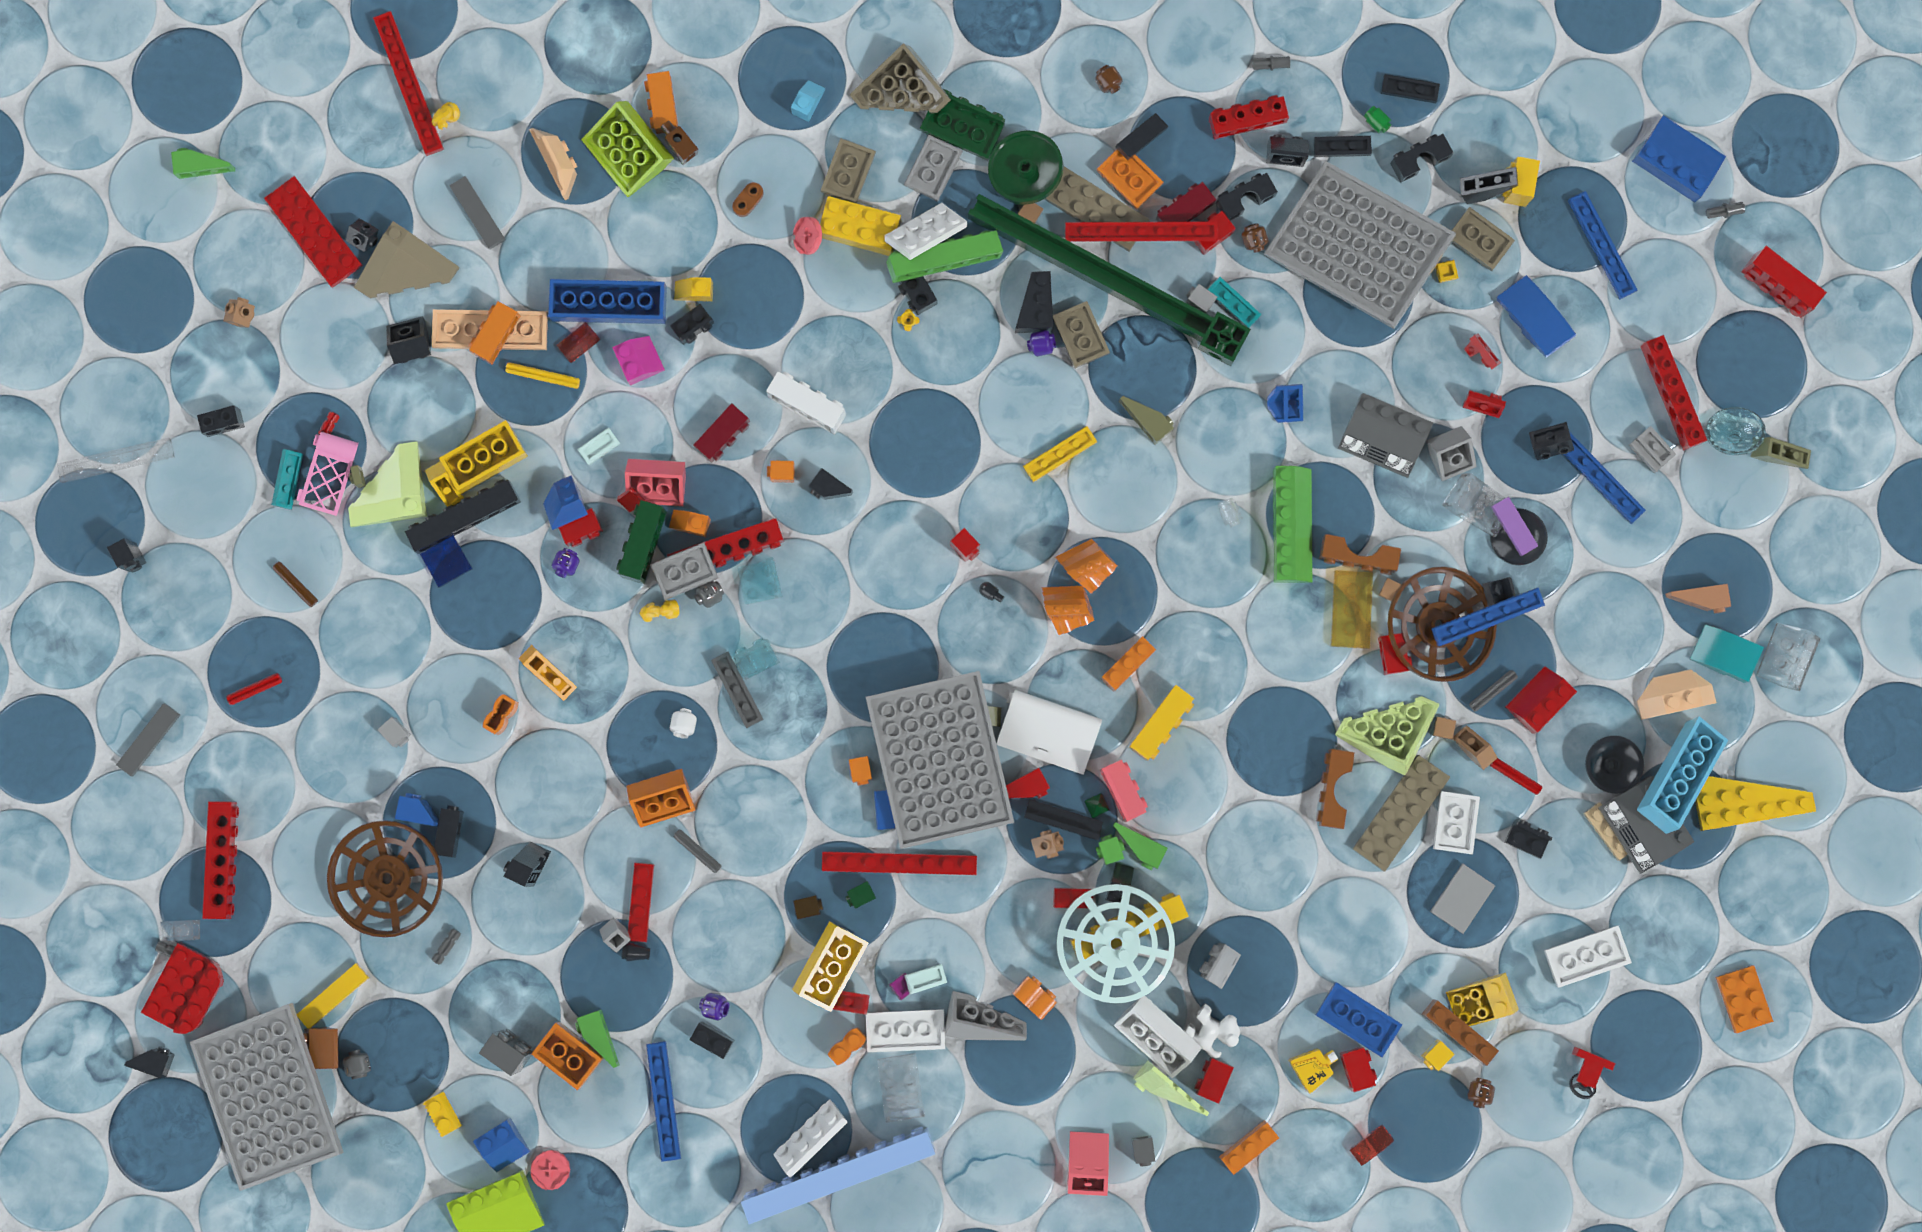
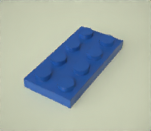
(1358, 1019)

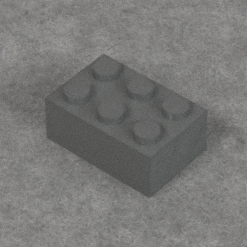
(506, 1051)

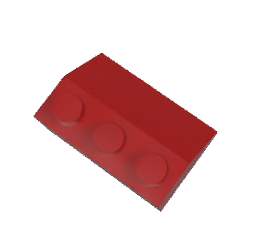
(1540, 699)

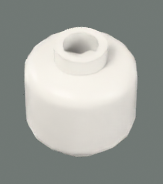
(683, 723)

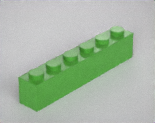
(946, 256)

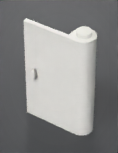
(1046, 725)

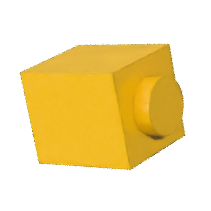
(1437, 1055)

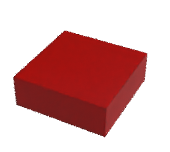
(630, 499)

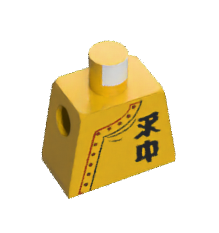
(1313, 1068)

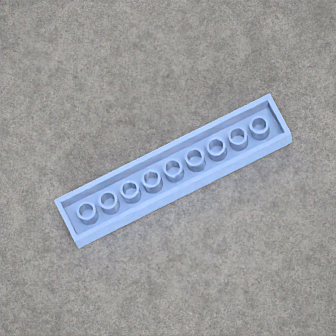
(838, 1175)

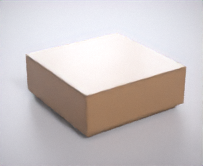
(1031, 212)
(1389, 589)
(1444, 728)

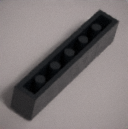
(462, 516)

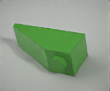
(193, 164)
(1144, 849)
(597, 1035)

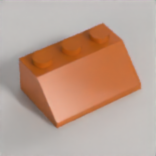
(660, 798)

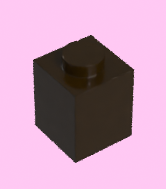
(808, 907)

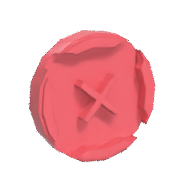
(807, 235)
(550, 1170)

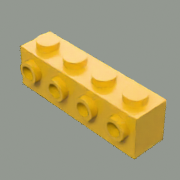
(1161, 722)

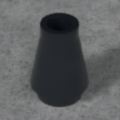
(634, 952)

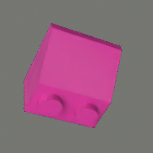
(638, 359)

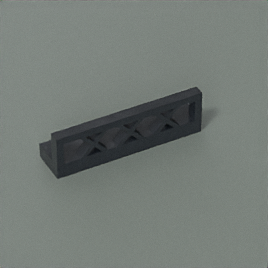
(1063, 819)

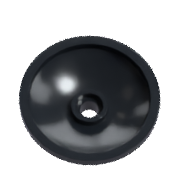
(1506, 550)
(1627, 764)

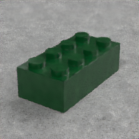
(641, 542)

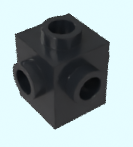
(362, 235)

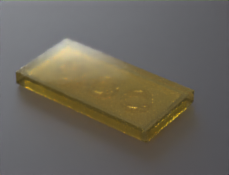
(1351, 609)

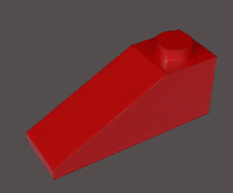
(1028, 786)

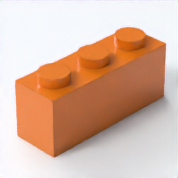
(661, 100)
(494, 332)
(1128, 664)
(1249, 1147)

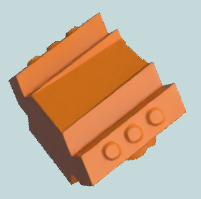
(1087, 564)
(1067, 607)

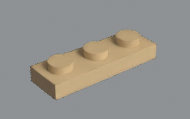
(1603, 829)

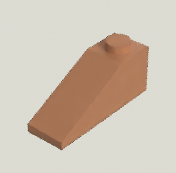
(1704, 598)

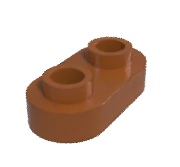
(750, 200)

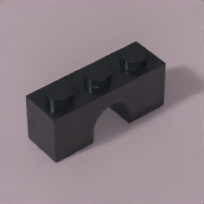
(1435, 149)
(1259, 188)

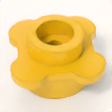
(908, 314)

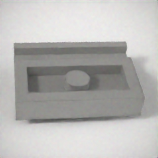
(1652, 449)

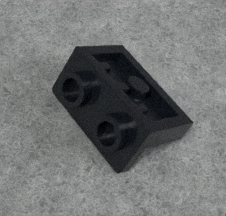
(692, 324)
(1551, 441)
(1498, 590)
(1528, 839)

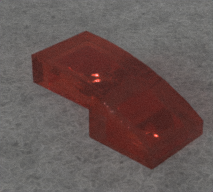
(1372, 1145)

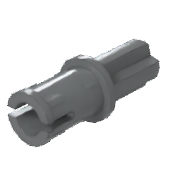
(1271, 63)
(1726, 210)

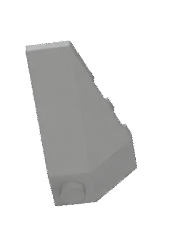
(975, 1021)

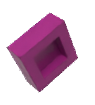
(900, 987)

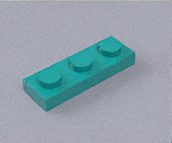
(1234, 303)
(287, 479)

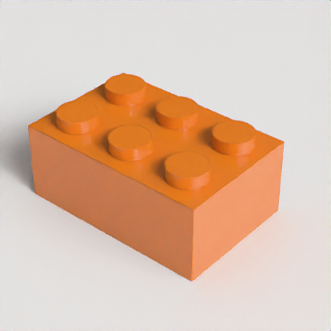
(567, 1055)

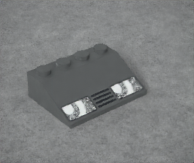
(1385, 435)
(1639, 836)

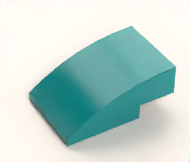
(1726, 653)

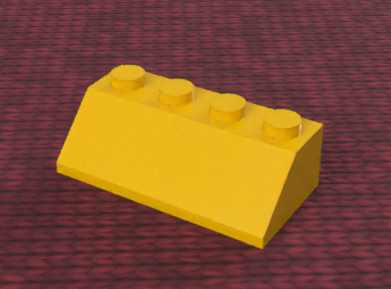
(830, 966)

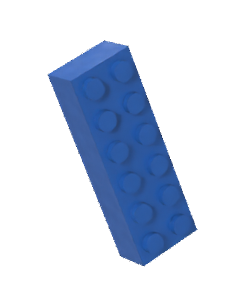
(607, 301)

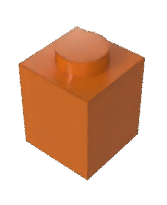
(781, 471)
(860, 770)

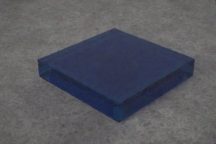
(446, 561)

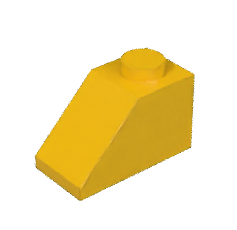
(694, 289)
(443, 484)

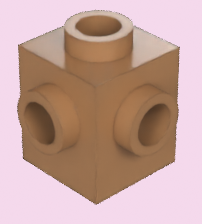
(239, 312)
(1048, 844)

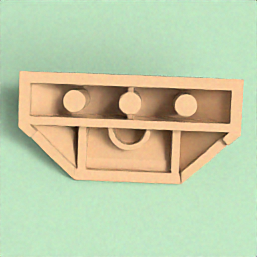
(557, 160)
(1674, 694)

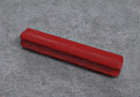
(254, 689)
(1516, 776)

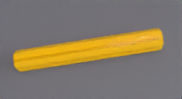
(542, 375)

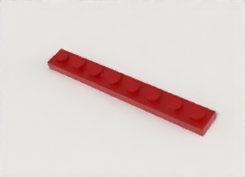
(408, 83)
(1140, 231)
(899, 863)

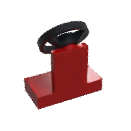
(1589, 1072)

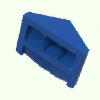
(1286, 403)

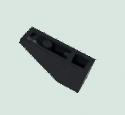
(1488, 185)

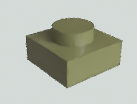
(357, 476)

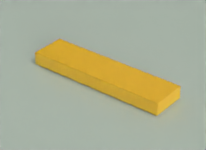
(1060, 454)
(332, 996)

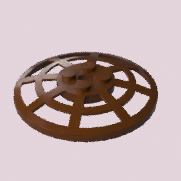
(1439, 611)
(374, 881)

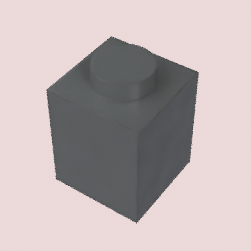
(1143, 1150)

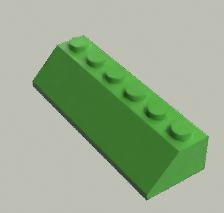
(1292, 524)

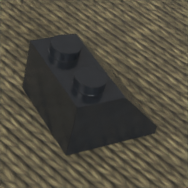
(1287, 151)
(408, 340)

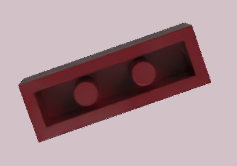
(1187, 206)
(722, 433)

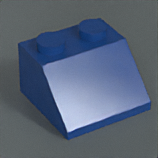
(564, 503)
(414, 809)
(501, 1145)

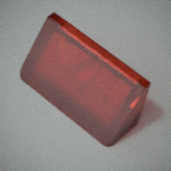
(578, 342)

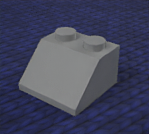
(1452, 453)

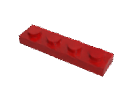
(640, 902)

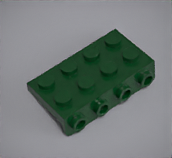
(965, 126)

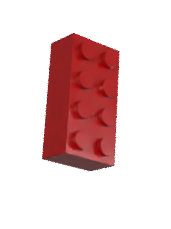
(1783, 282)

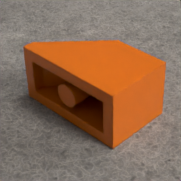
(690, 522)

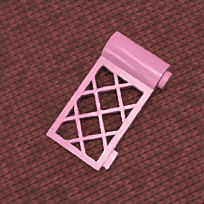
(334, 448)

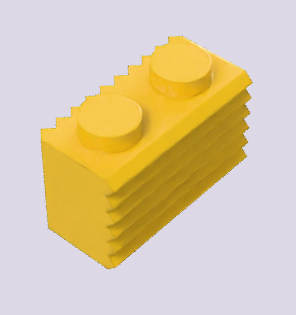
(442, 1114)

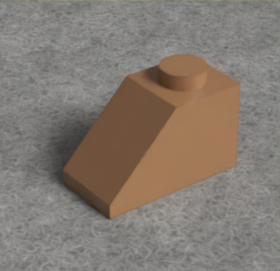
(1475, 747)

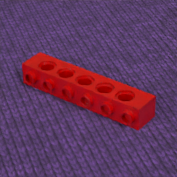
(1673, 392)
(733, 540)
(213, 869)

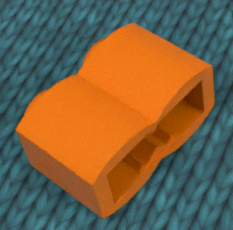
(498, 719)
(1034, 997)
(851, 1042)

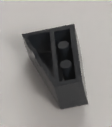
(1036, 308)
(527, 865)

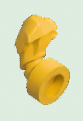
(448, 113)
(669, 609)

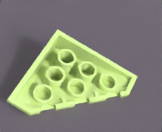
(394, 492)
(1392, 734)
(1159, 1084)

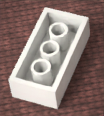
(806, 403)
(1158, 1036)

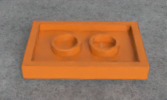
(1130, 178)
(1744, 999)

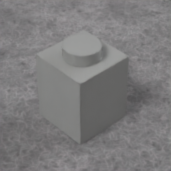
(1200, 298)
(394, 732)
(615, 934)

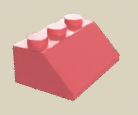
(657, 480)
(1124, 790)

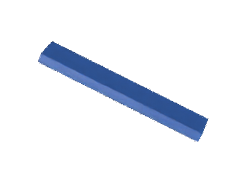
(1602, 245)
(1604, 482)
(1488, 616)
(663, 1101)

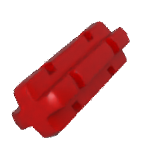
(328, 425)

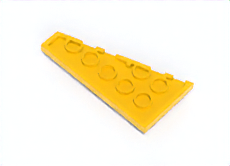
(1738, 802)

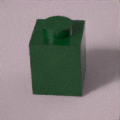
(860, 895)

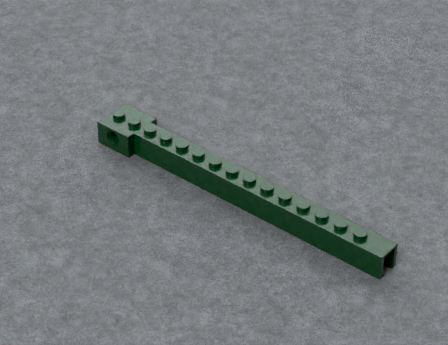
(1218, 336)

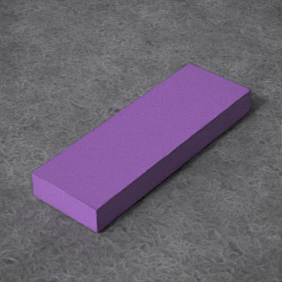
(1514, 526)

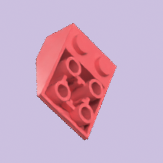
(1088, 1163)

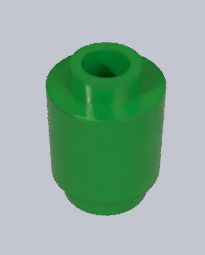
(1377, 119)

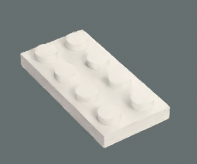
(925, 231)
(1587, 956)
(905, 1030)
(810, 1138)

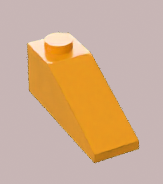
(547, 672)

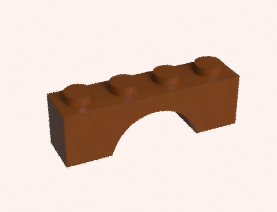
(1336, 550)
(1331, 813)
(1460, 1032)

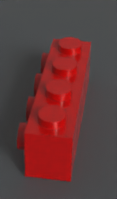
(1248, 117)

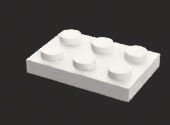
(1456, 822)

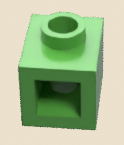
(1110, 849)

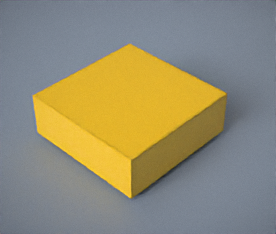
(1446, 271)

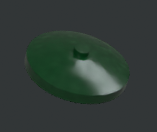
(1025, 167)

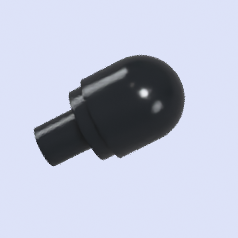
(990, 592)

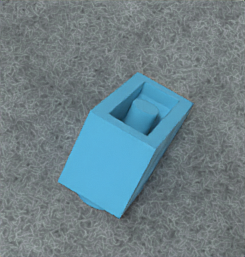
(807, 100)

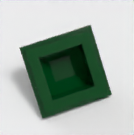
(1096, 805)

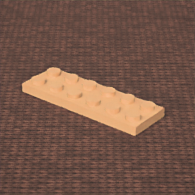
(458, 327)

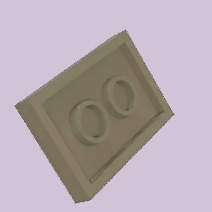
(848, 171)
(1481, 239)
(1081, 334)

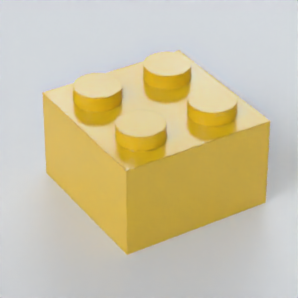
(1527, 177)

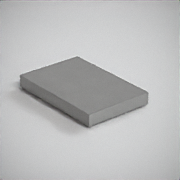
(933, 168)
(684, 571)
(1462, 898)

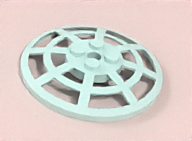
(1102, 943)

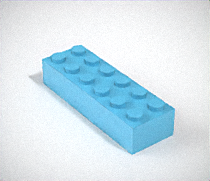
(1682, 775)

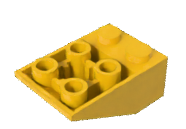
(1483, 1000)

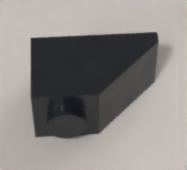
(828, 487)
(1122, 876)
(153, 1062)

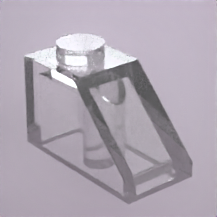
(180, 930)

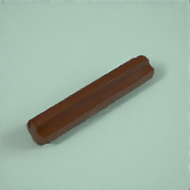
(295, 584)

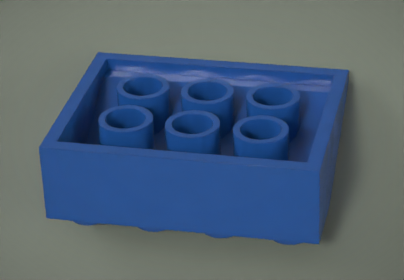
(1679, 159)

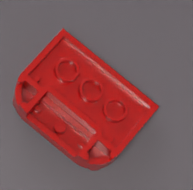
(184, 990)

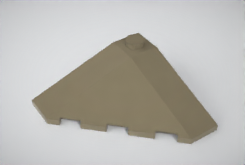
(901, 84)
(403, 263)

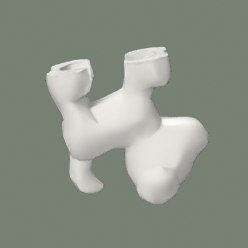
(1226, 1031)

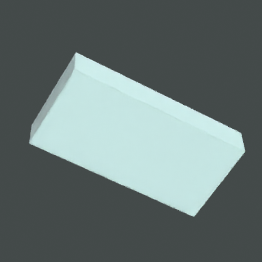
(598, 446)
(925, 978)

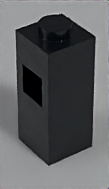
(448, 831)

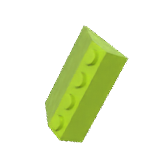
(627, 148)
(497, 1207)

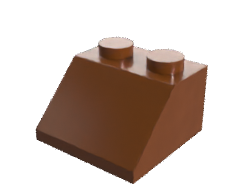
(322, 1046)

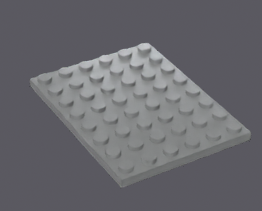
(1360, 244)
(939, 759)
(266, 1097)

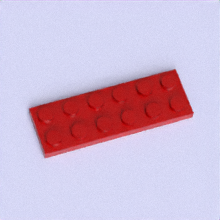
(313, 231)

